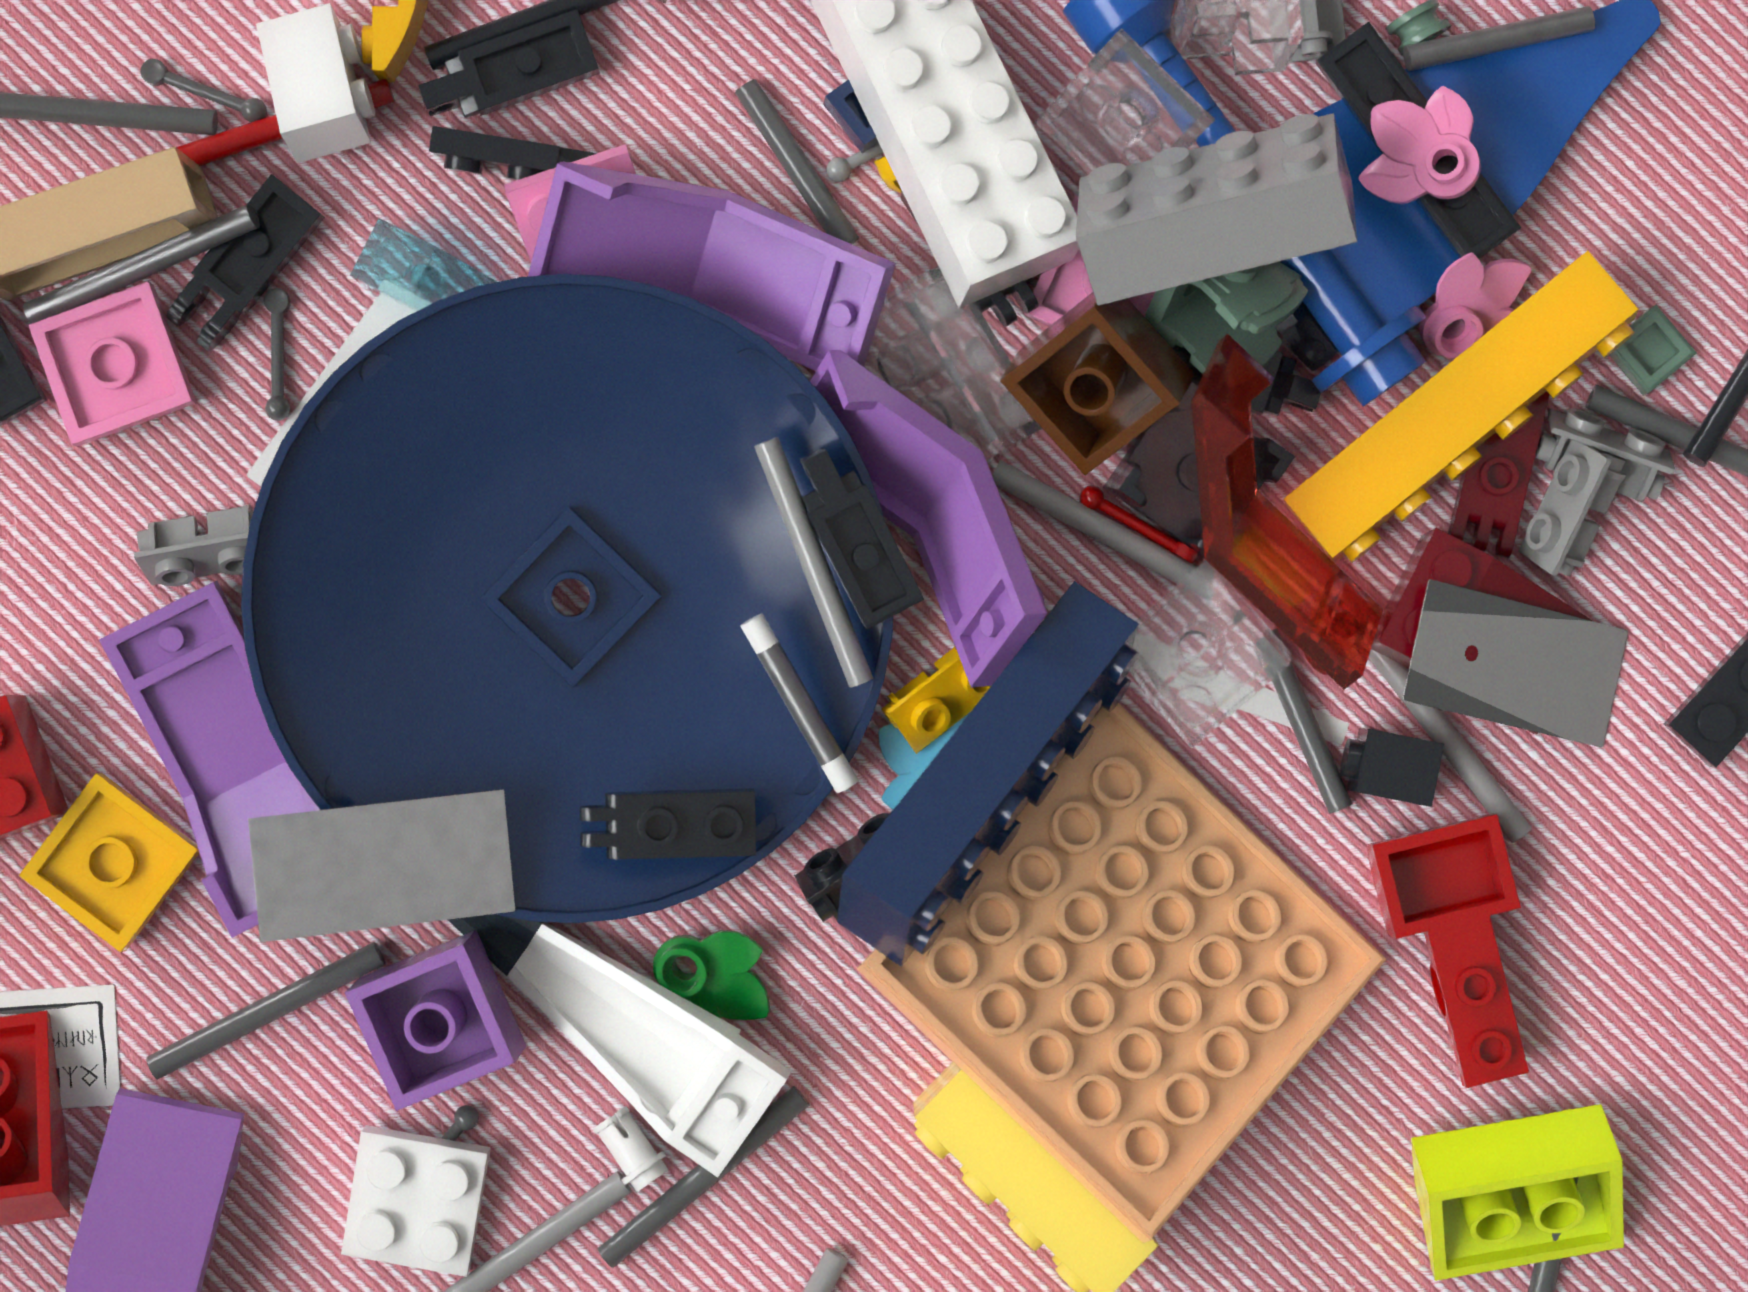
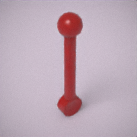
(1094, 499)

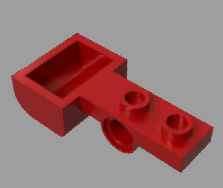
(1448, 888)

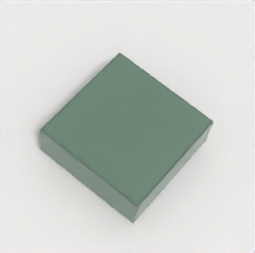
(1652, 351)

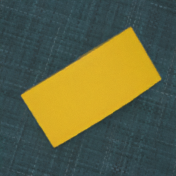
(392, 36)

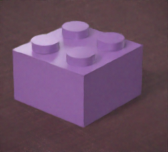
(436, 1020)

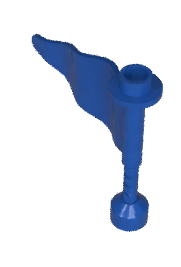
(1523, 116)

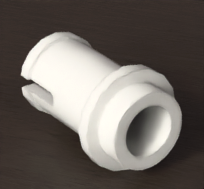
(631, 1149)

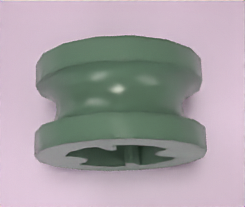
(1418, 25)

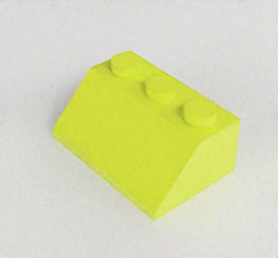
(1507, 1185)

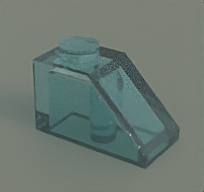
(411, 269)

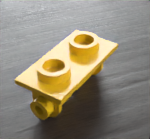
(933, 703)

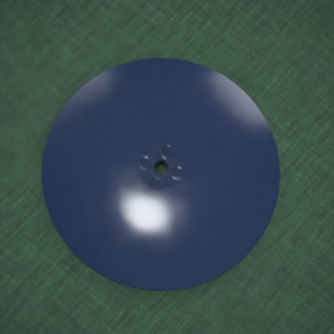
(471, 471)

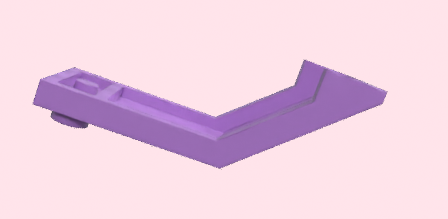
(720, 249)
(949, 503)
(202, 713)
(155, 1196)

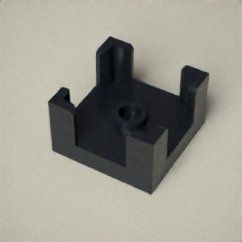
(1162, 478)

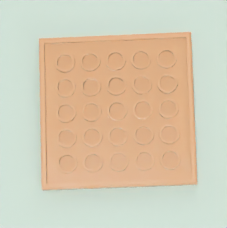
(1132, 974)

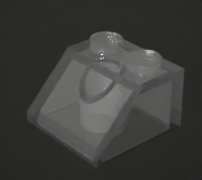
(1122, 109)
(1204, 653)

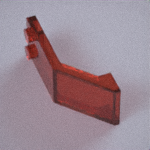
(1258, 544)

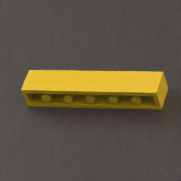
(1462, 407)

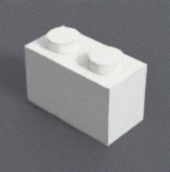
(315, 83)

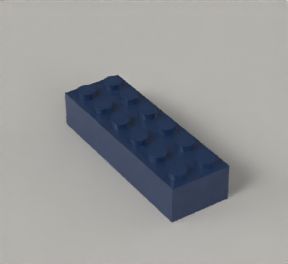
(988, 775)

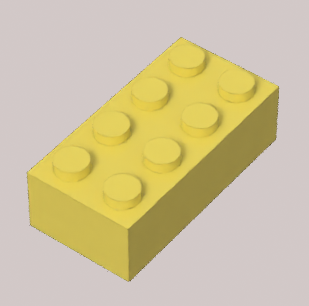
(1041, 1195)

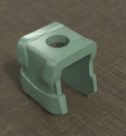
(1237, 303)

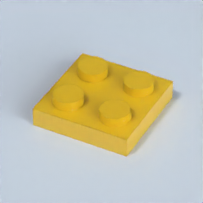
(110, 862)

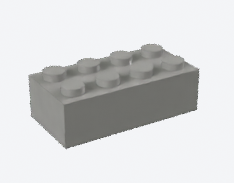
(1215, 208)

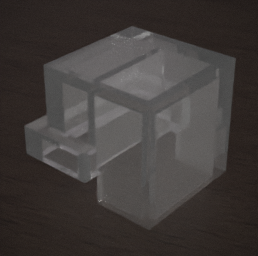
(1257, 32)

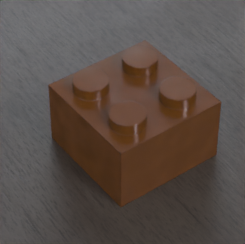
(1097, 379)

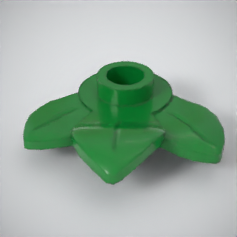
(722, 977)

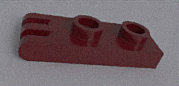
(1496, 486)

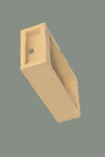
(99, 220)

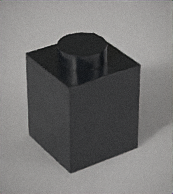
(1392, 766)

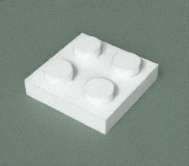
(415, 1200)

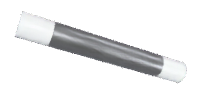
(799, 703)

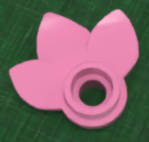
(1414, 143)
(1472, 298)

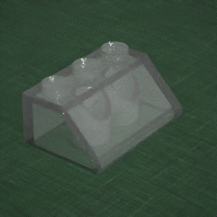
(948, 364)

